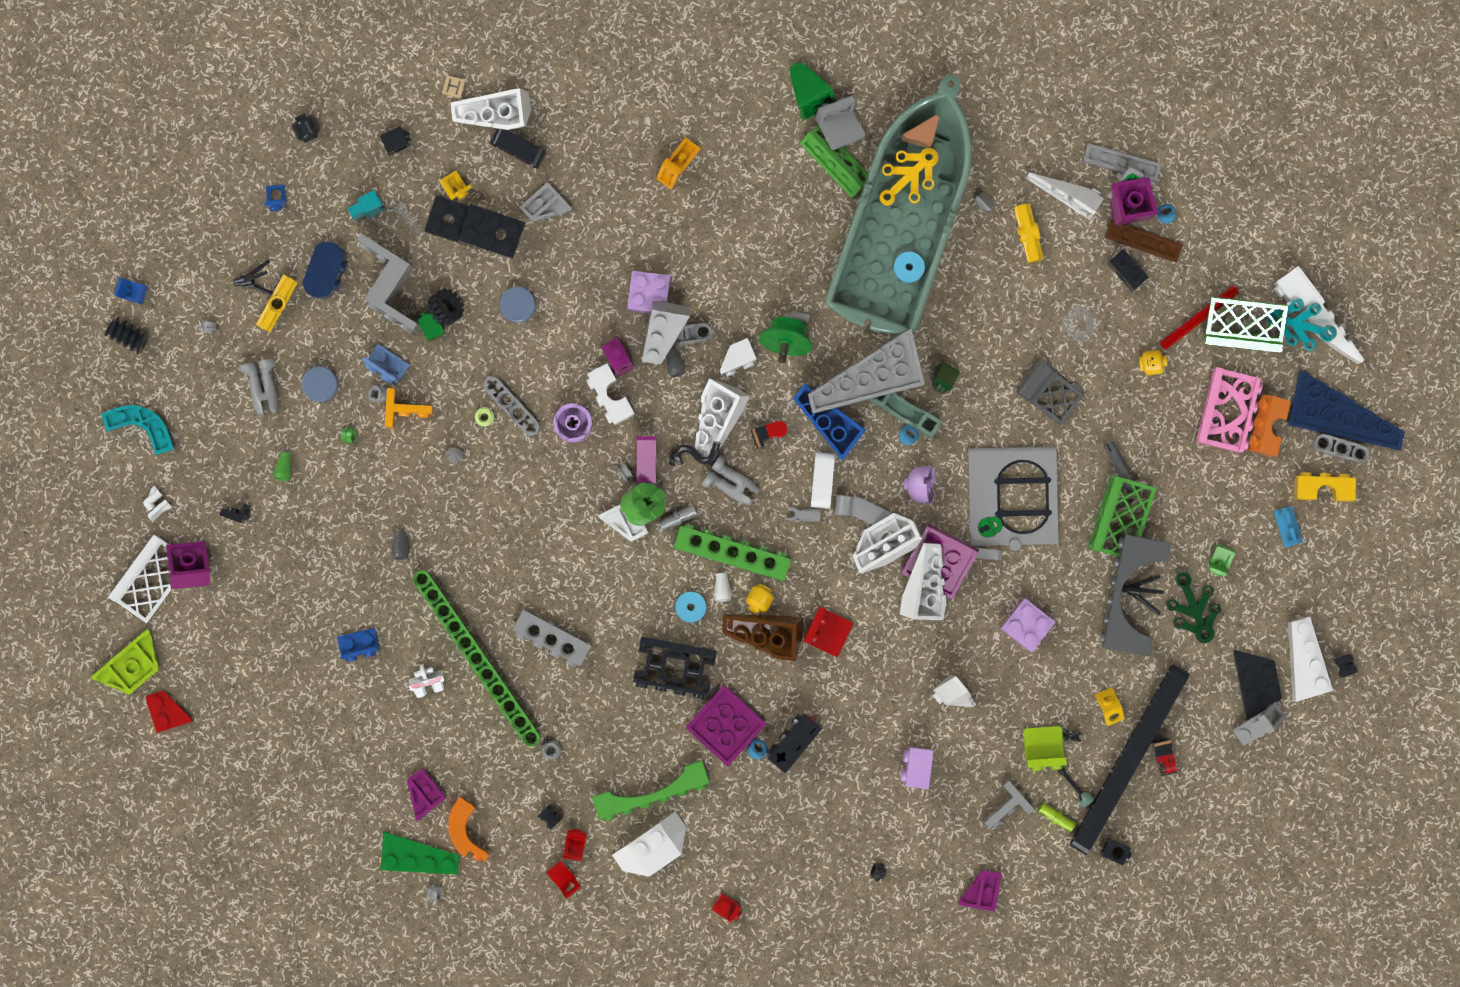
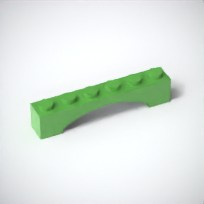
(610, 804)

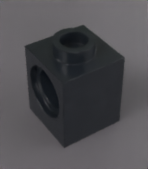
(395, 140)
(1108, 848)

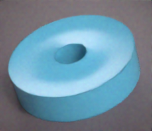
(900, 267)
(684, 613)

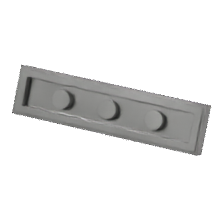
(1120, 161)

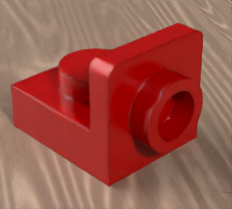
(727, 908)

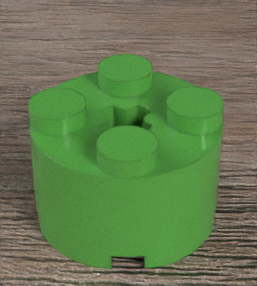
(643, 504)

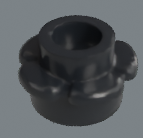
(878, 872)

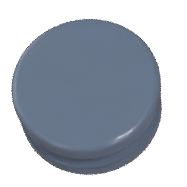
(517, 304)
(320, 384)

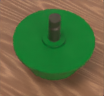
(786, 337)

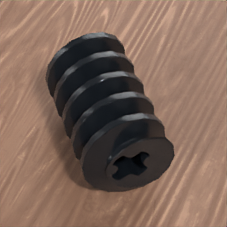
(126, 335)

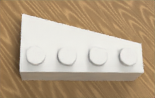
(1306, 661)

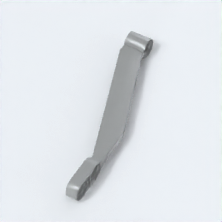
(873, 514)

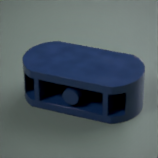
(325, 270)

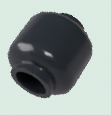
(305, 128)

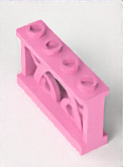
(1216, 386)

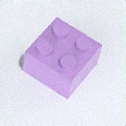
(646, 288)
(1027, 625)
(917, 767)

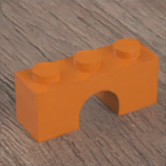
(1262, 438)

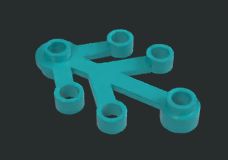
(1299, 325)

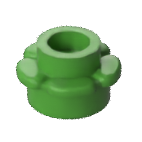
(349, 435)

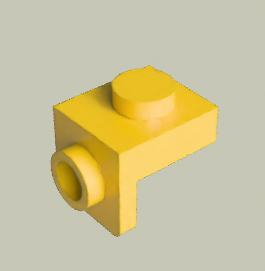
(454, 186)

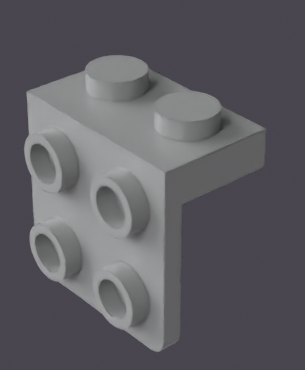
(839, 123)

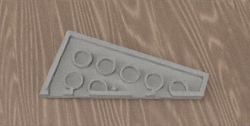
(882, 372)

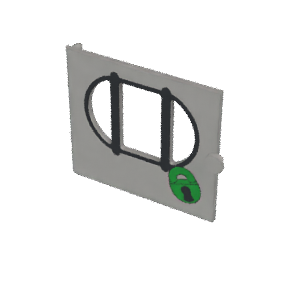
(985, 473)

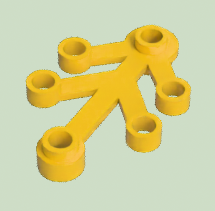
(910, 174)

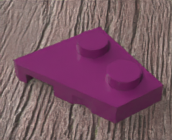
(424, 793)
(983, 891)

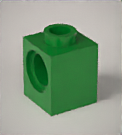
(429, 326)

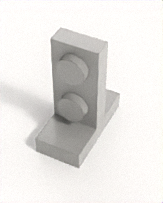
(1260, 724)
(1009, 806)

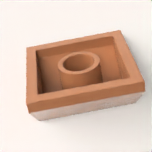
(922, 134)

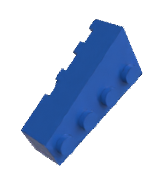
(833, 424)

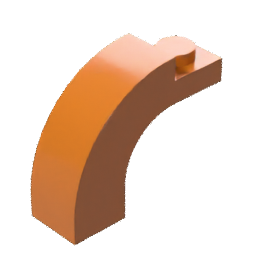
(458, 830)

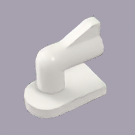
(155, 511)

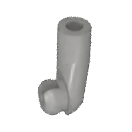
(803, 317)

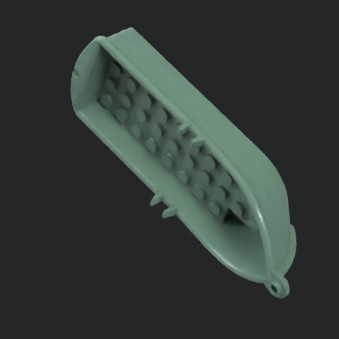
(864, 275)

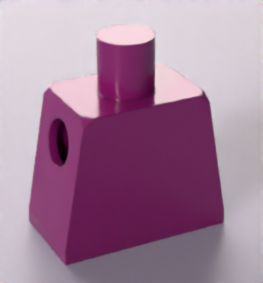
(617, 356)

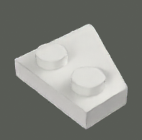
(618, 521)

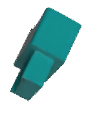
(368, 205)

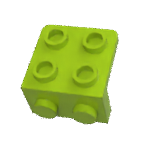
(1044, 748)

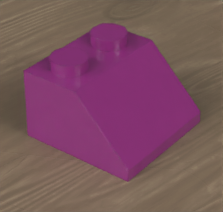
(1133, 201)
(188, 565)

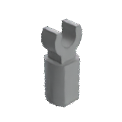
(805, 515)

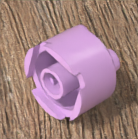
(579, 414)

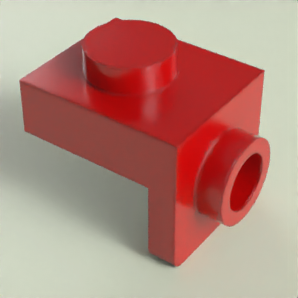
(574, 845)

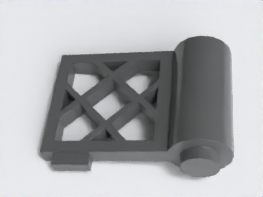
(1038, 381)

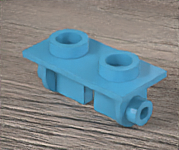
(1288, 526)

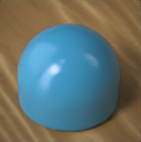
(1168, 218)
(905, 439)
(753, 753)

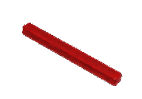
(1196, 320)

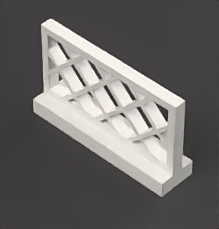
(133, 573)

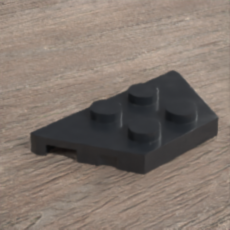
(1257, 682)

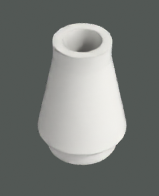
(722, 588)

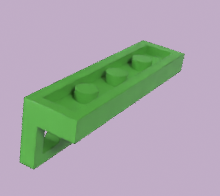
(834, 162)

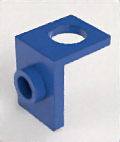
(275, 205)

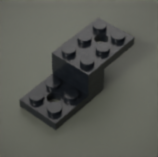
(474, 227)

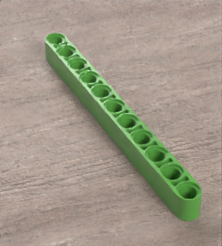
(468, 653)

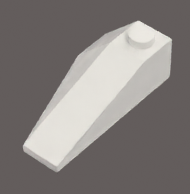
(498, 110)
(953, 693)

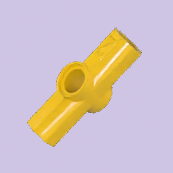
(1029, 233)
(270, 314)

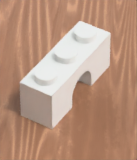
(616, 410)

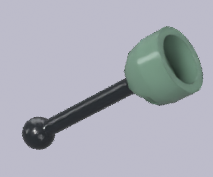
(1084, 798)

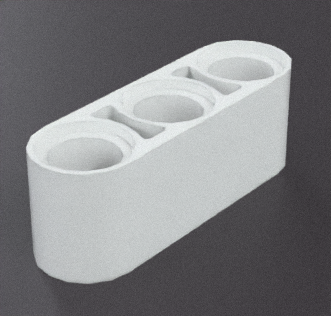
(822, 480)

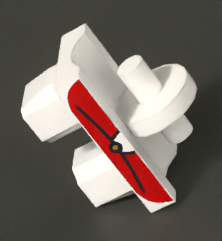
(424, 678)

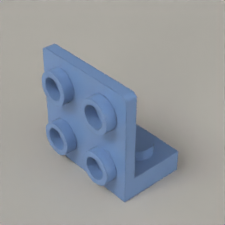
(386, 363)

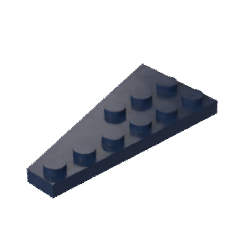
(1332, 413)

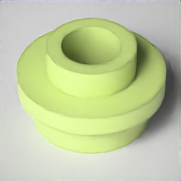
(479, 412)

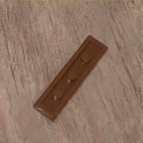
(1144, 241)

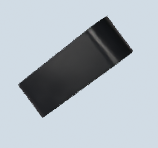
(519, 147)

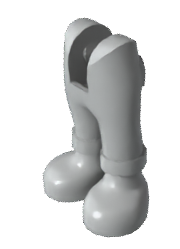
(256, 392)
(739, 479)

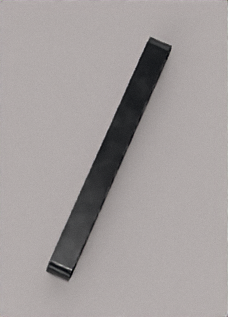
(1130, 759)

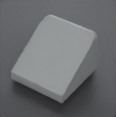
(985, 202)

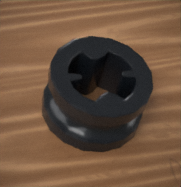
(1072, 735)

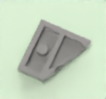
(545, 204)

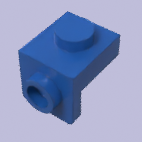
(130, 291)

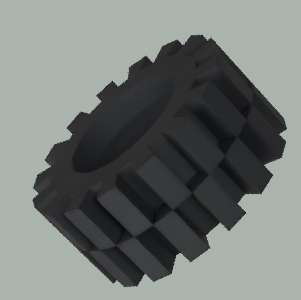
(438, 310)

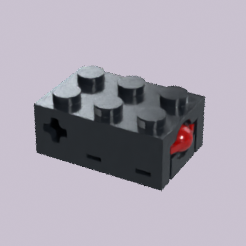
(794, 741)

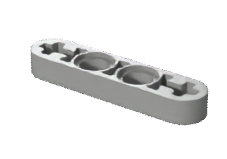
(509, 408)

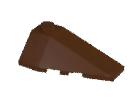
(771, 633)

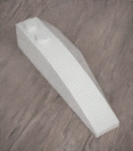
(1297, 285)

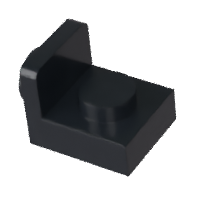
(232, 513)

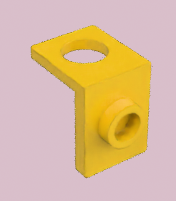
(1110, 705)

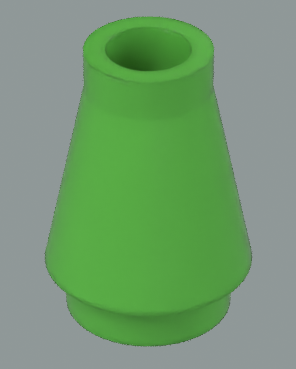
(283, 467)

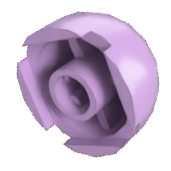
(921, 484)

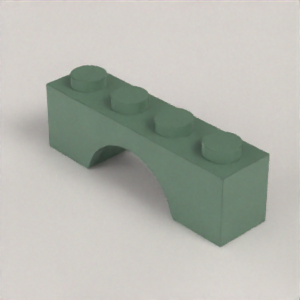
(908, 413)

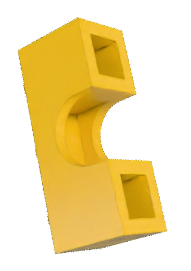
(1342, 487)

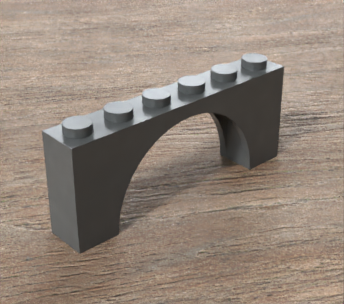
(1133, 553)

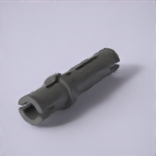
(1119, 464)

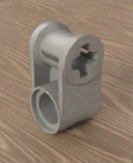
(692, 335)

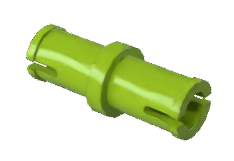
(1056, 817)

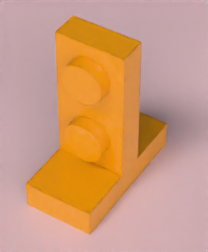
(677, 163)
(402, 409)

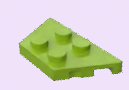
(130, 666)

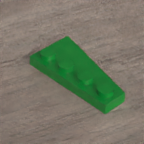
(413, 856)

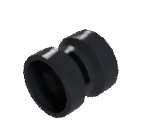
(1346, 665)
(550, 816)

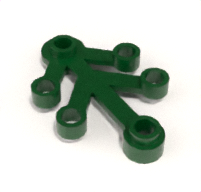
(1195, 611)

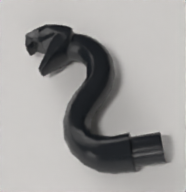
(712, 457)

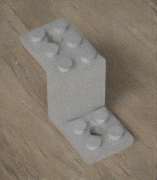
(388, 284)

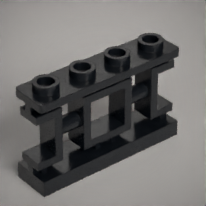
(677, 653)

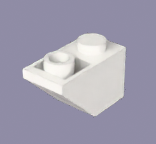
(738, 356)

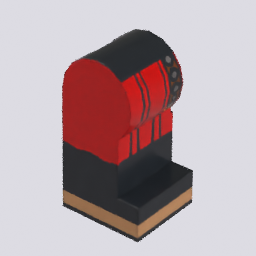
(773, 430)
(1164, 756)

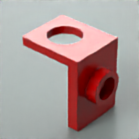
(563, 878)

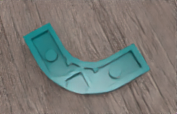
(144, 418)

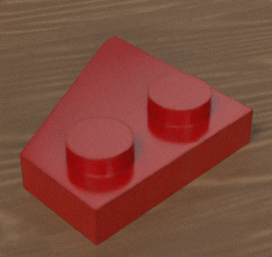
(165, 712)

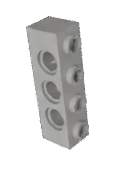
(522, 628)

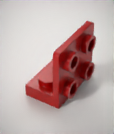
(828, 632)

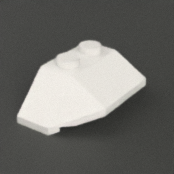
(886, 542)
(653, 848)

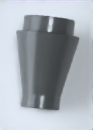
(675, 365)
(400, 546)

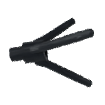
(249, 279)
(1135, 589)

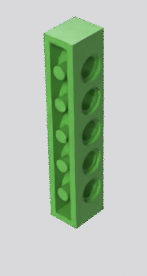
(688, 531)

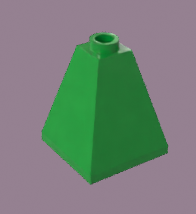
(809, 90)

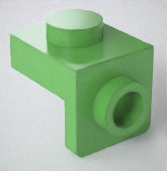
(1221, 560)

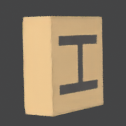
(453, 87)

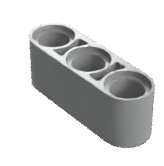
(1350, 448)

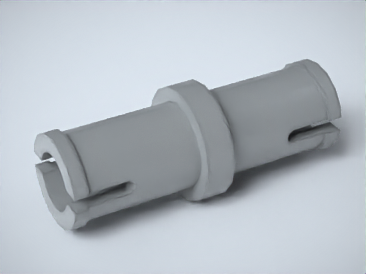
(678, 518)

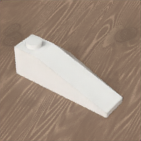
(1075, 196)
(719, 413)
(924, 591)

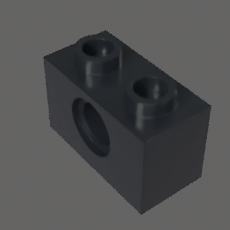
(1127, 270)

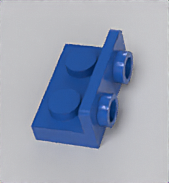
(357, 644)

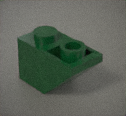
(945, 378)

